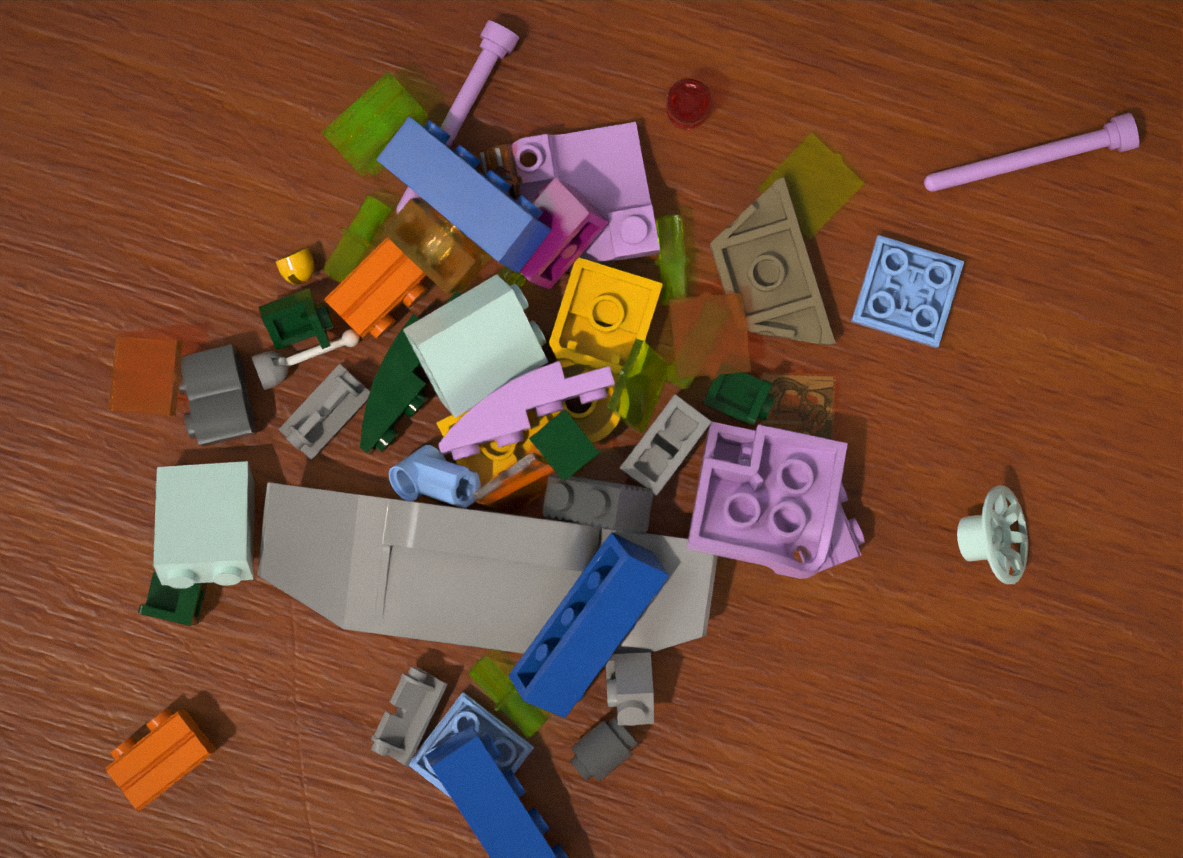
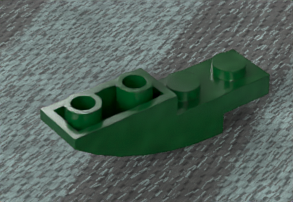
(393, 393)

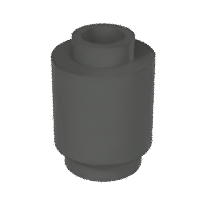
(603, 750)

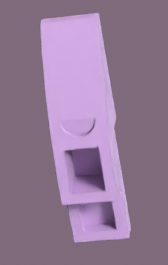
(504, 412)

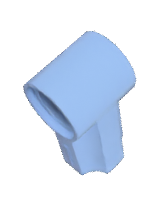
(431, 475)

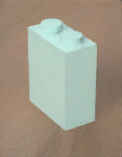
(477, 344)
(204, 524)

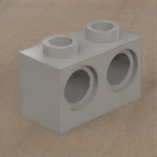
(665, 445)

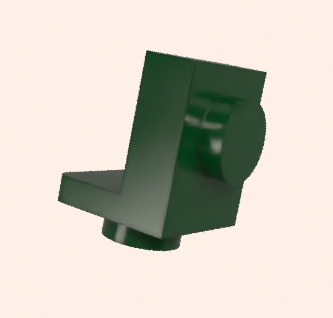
(296, 319)
(740, 397)

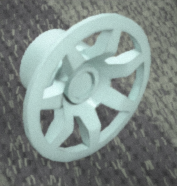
(990, 535)

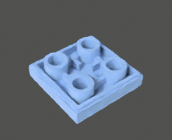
(907, 291)
(459, 717)

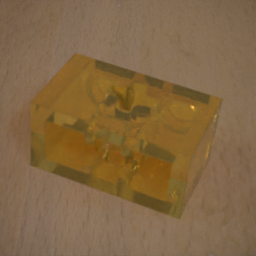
(436, 246)

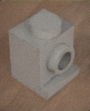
(631, 688)

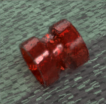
(688, 97)

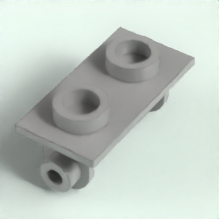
(325, 412)
(416, 703)

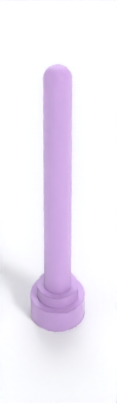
(495, 44)
(1118, 134)

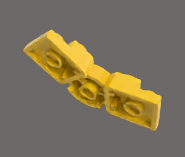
(593, 330)

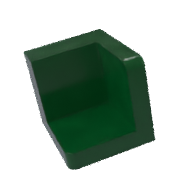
(564, 445)
(174, 604)

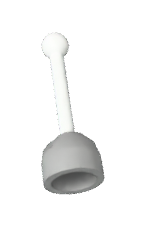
(273, 367)

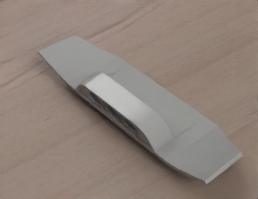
(459, 570)

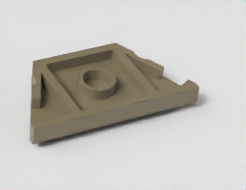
(770, 265)

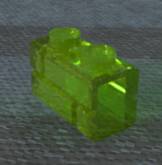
(371, 124)

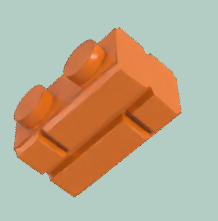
(377, 290)
(160, 758)

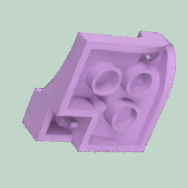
(609, 173)
(767, 497)

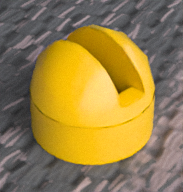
(297, 267)

